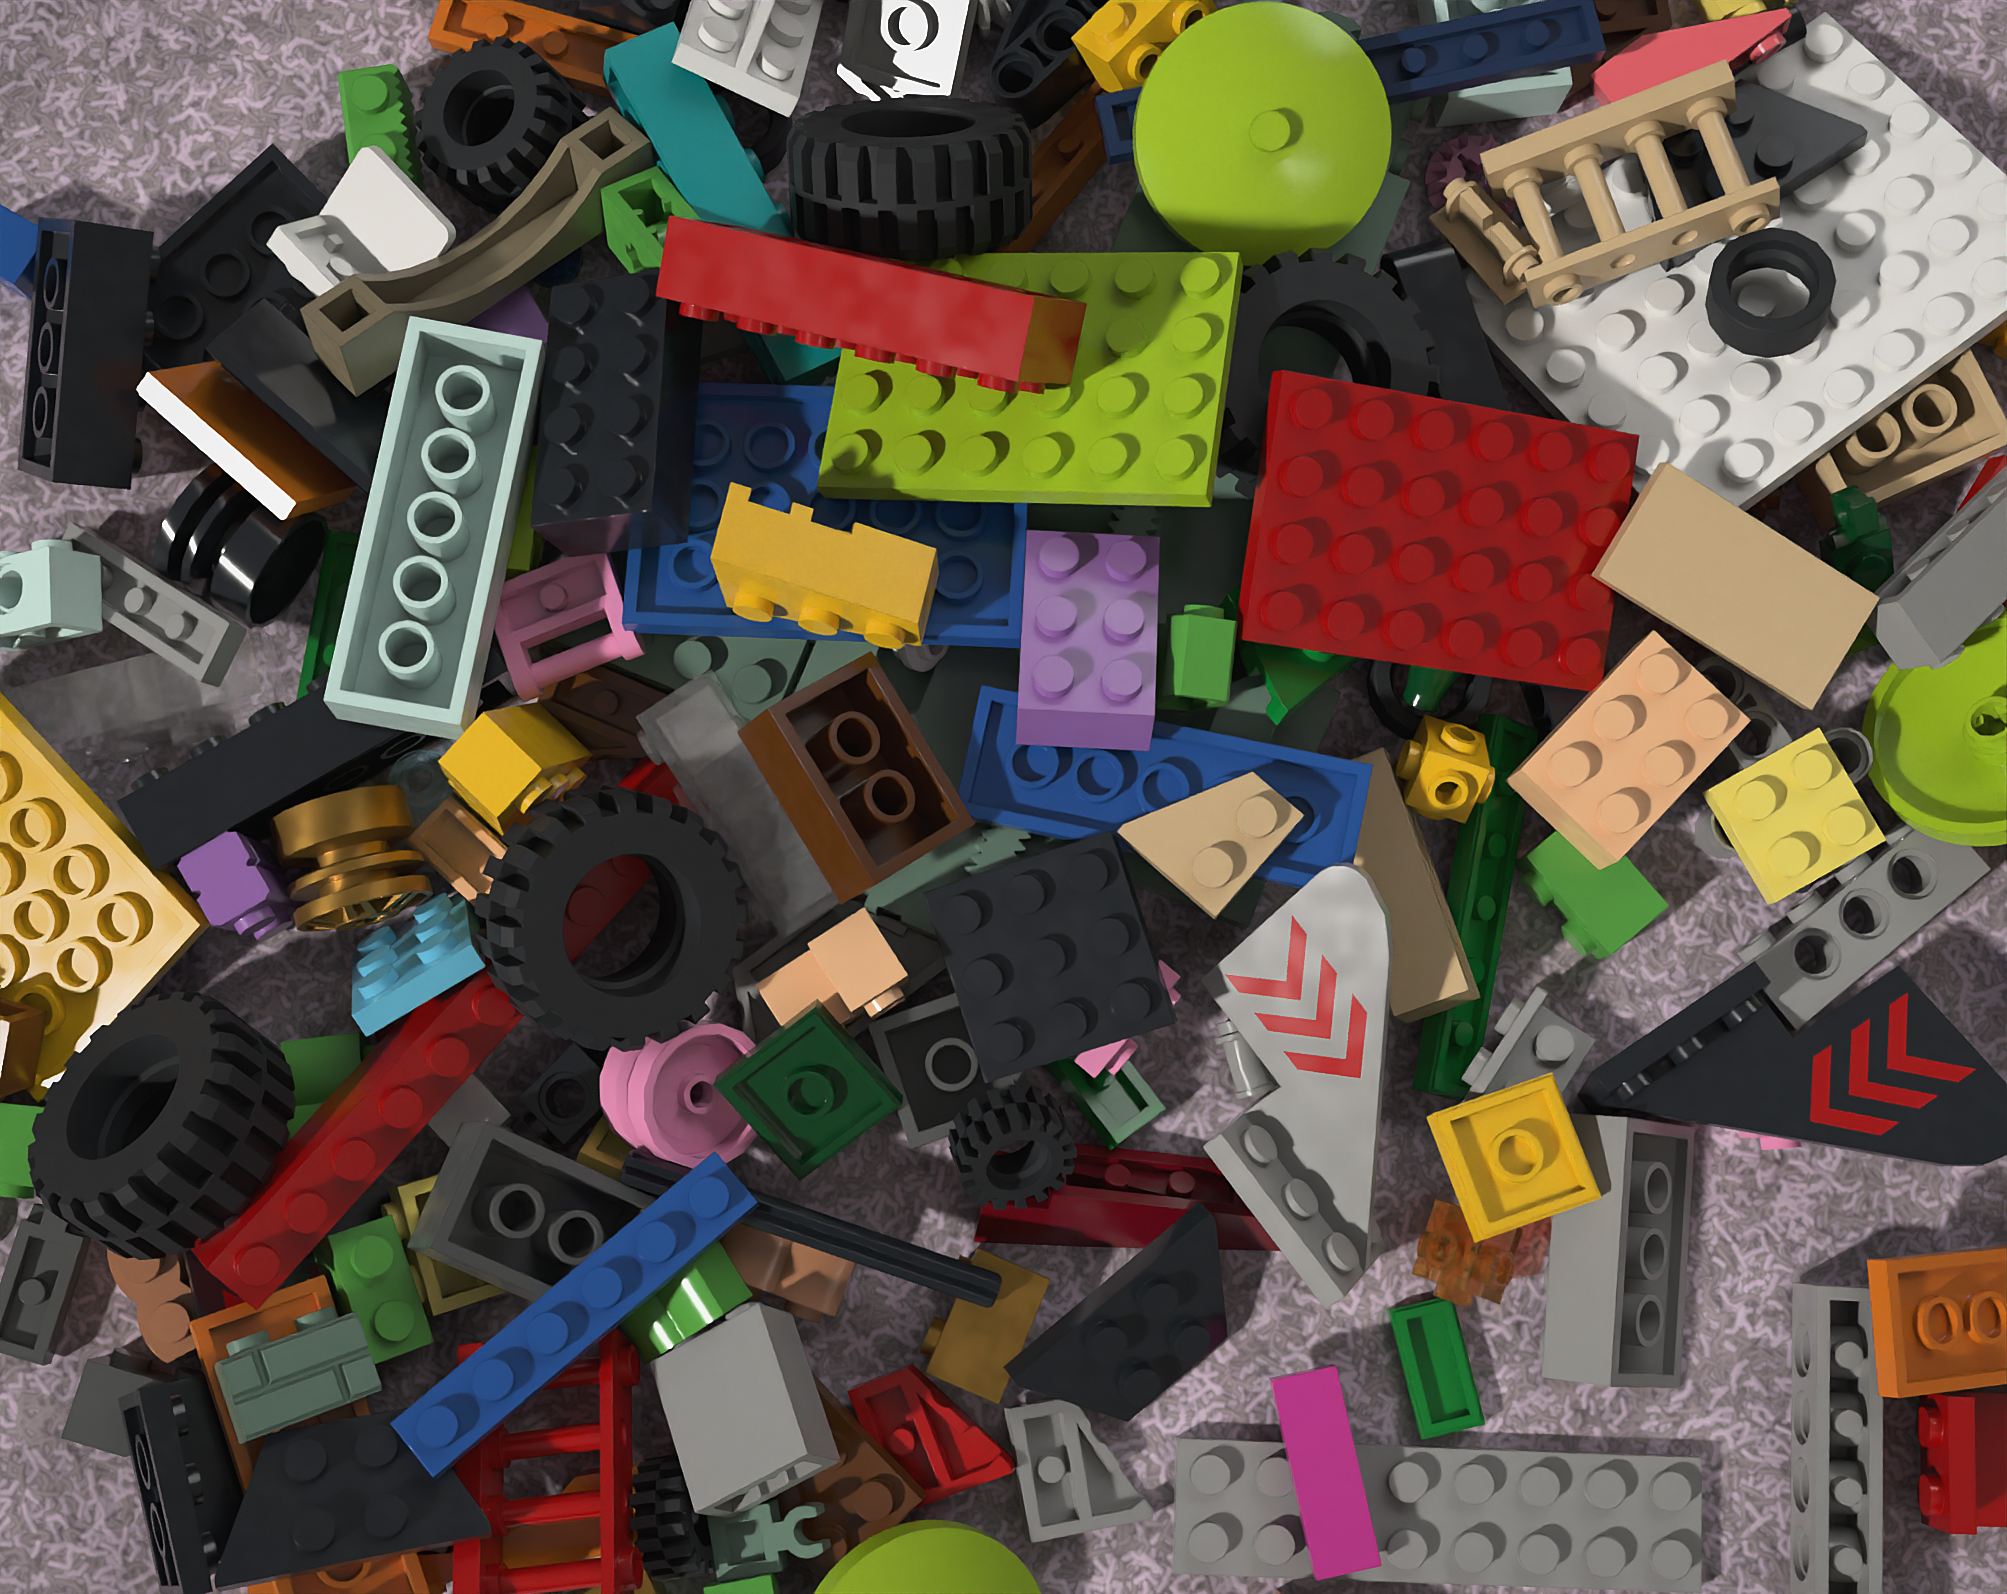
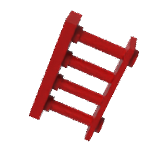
(480, 1564)

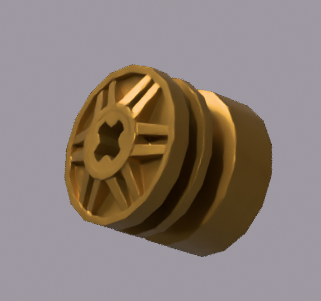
(348, 847)

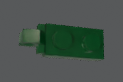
(1859, 548)

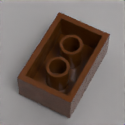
(855, 777)

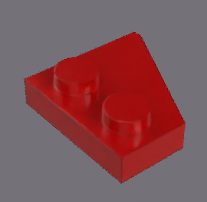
(928, 1433)

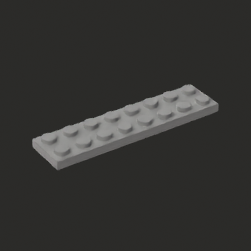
(1453, 1515)

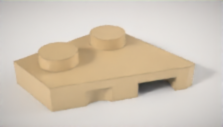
(1214, 838)

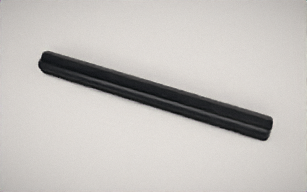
(835, 1236)

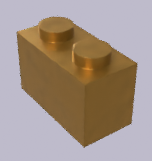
(979, 1340)

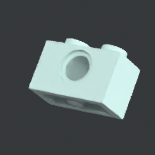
(48, 595)

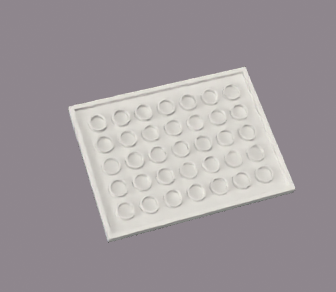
(1915, 264)

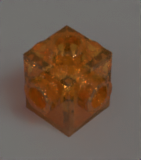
(1458, 1264)

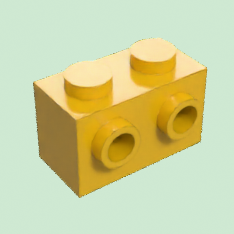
(1130, 36)

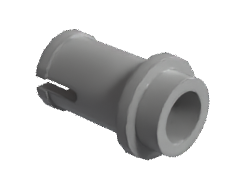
(1247, 1069)

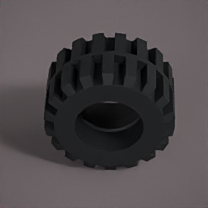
(472, 103)

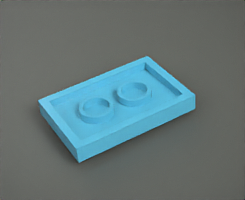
(415, 961)

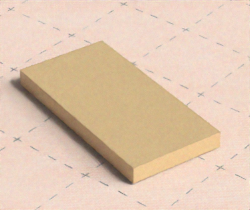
(1735, 586)

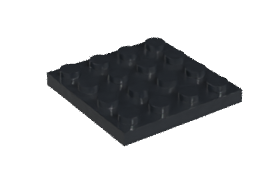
(223, 268)

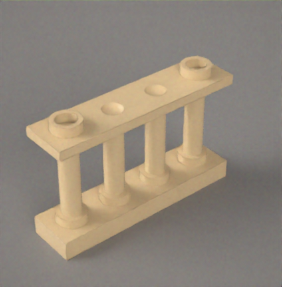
(1625, 126)

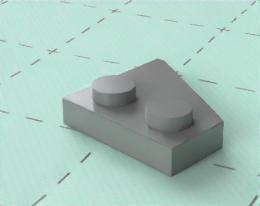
(1066, 1473)

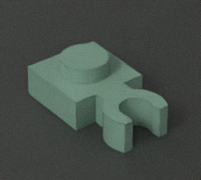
(759, 1540)

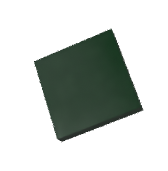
(808, 1090)

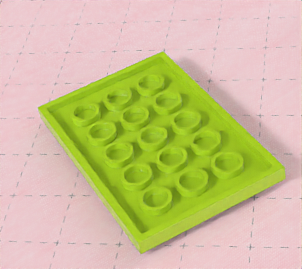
(1126, 430)

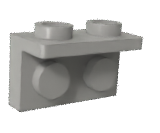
(1532, 1046)

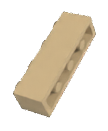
(1428, 955)

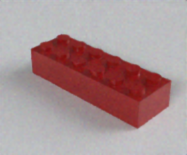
(870, 305)

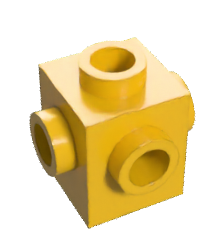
(1445, 770)

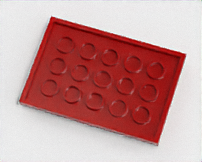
(1433, 533)

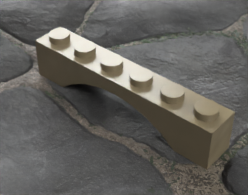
(365, 318)

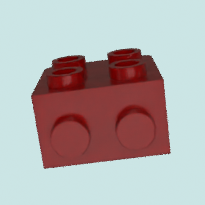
(1963, 1460)

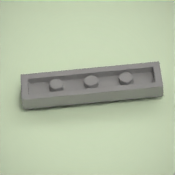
(161, 611)

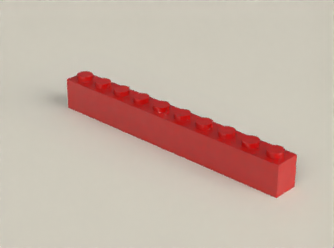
(398, 1093)

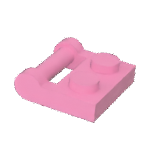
(557, 602)

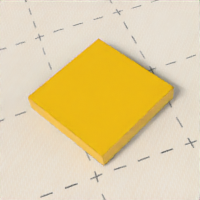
(1513, 1157)

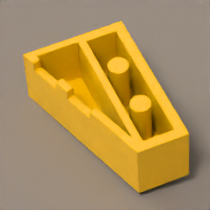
(822, 575)
(513, 763)

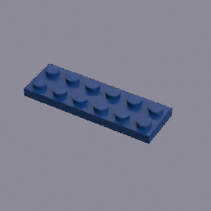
(1096, 790)

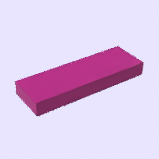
(1325, 1472)

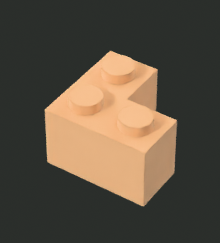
(845, 969)

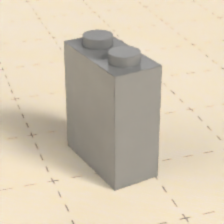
(744, 1411)

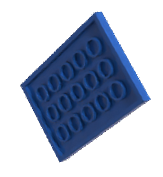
(775, 445)

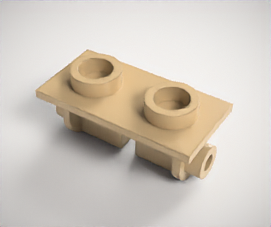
(1485, 239)

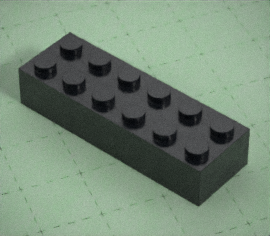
(273, 766)

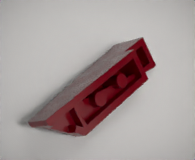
(1125, 1203)

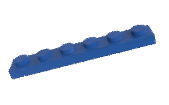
(574, 1315)

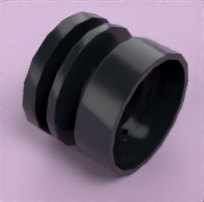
(237, 548)

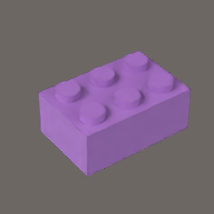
(1088, 640)

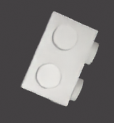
(368, 226)

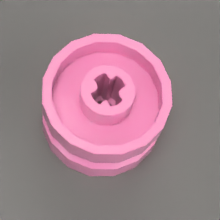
(667, 1096)

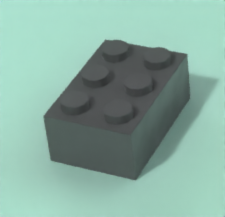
(519, 1211)

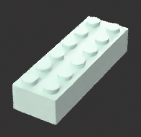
(437, 530)

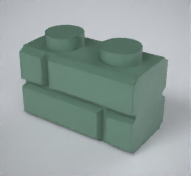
(297, 1375)

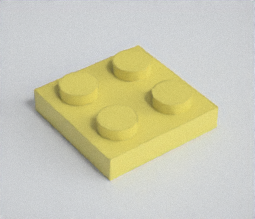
(1793, 816)

